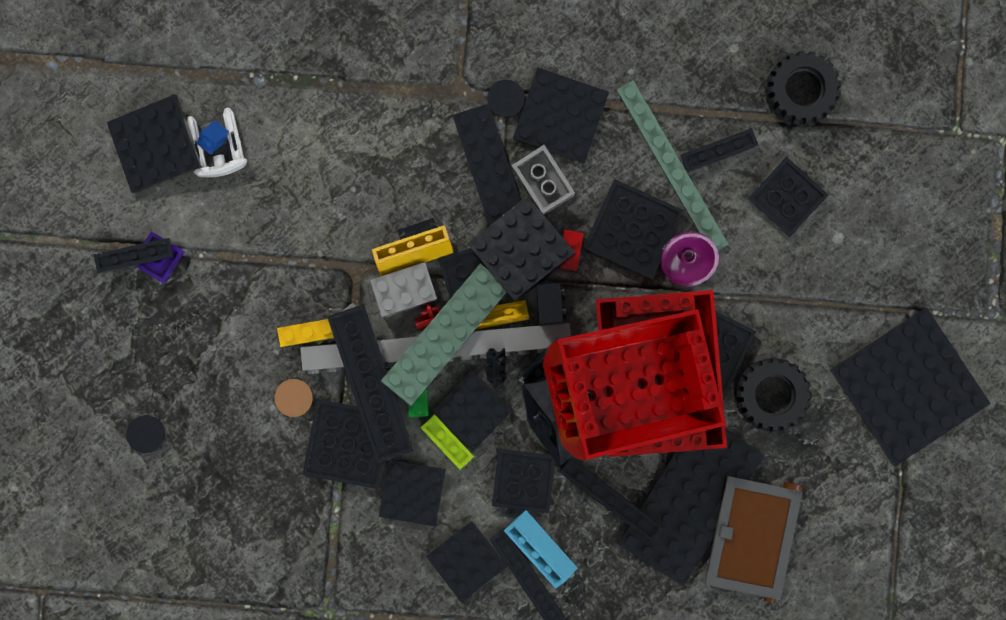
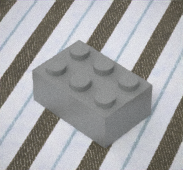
(543, 180)
(403, 290)

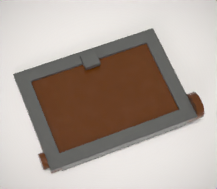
(754, 537)

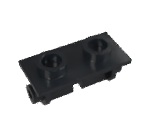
(417, 228)
(497, 372)

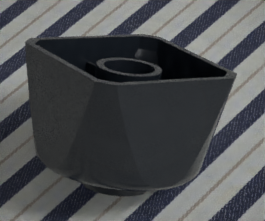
(542, 418)

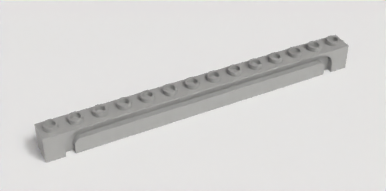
(512, 339)

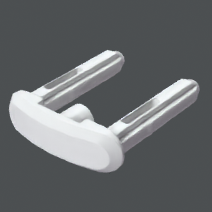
(220, 166)

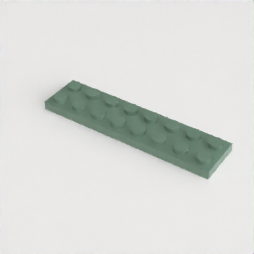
(444, 335)

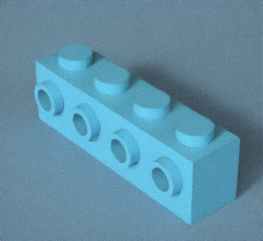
(556, 564)

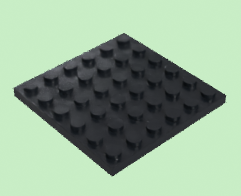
(910, 386)

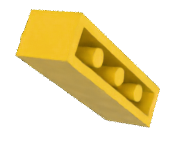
(412, 250)

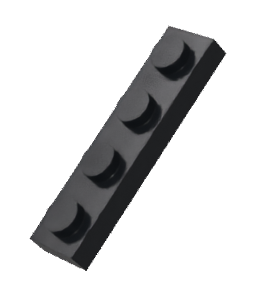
(719, 150)
(133, 255)

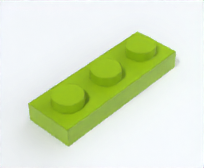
(447, 442)

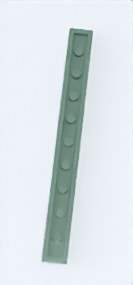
(670, 163)

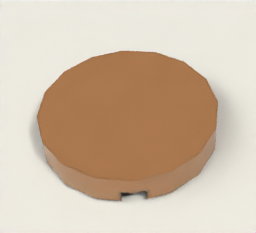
(293, 398)

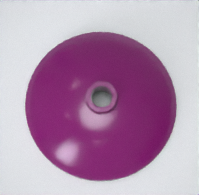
(693, 268)

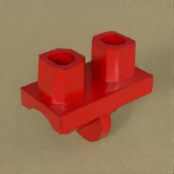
(424, 321)

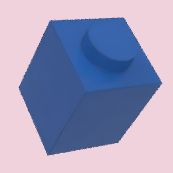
(212, 137)

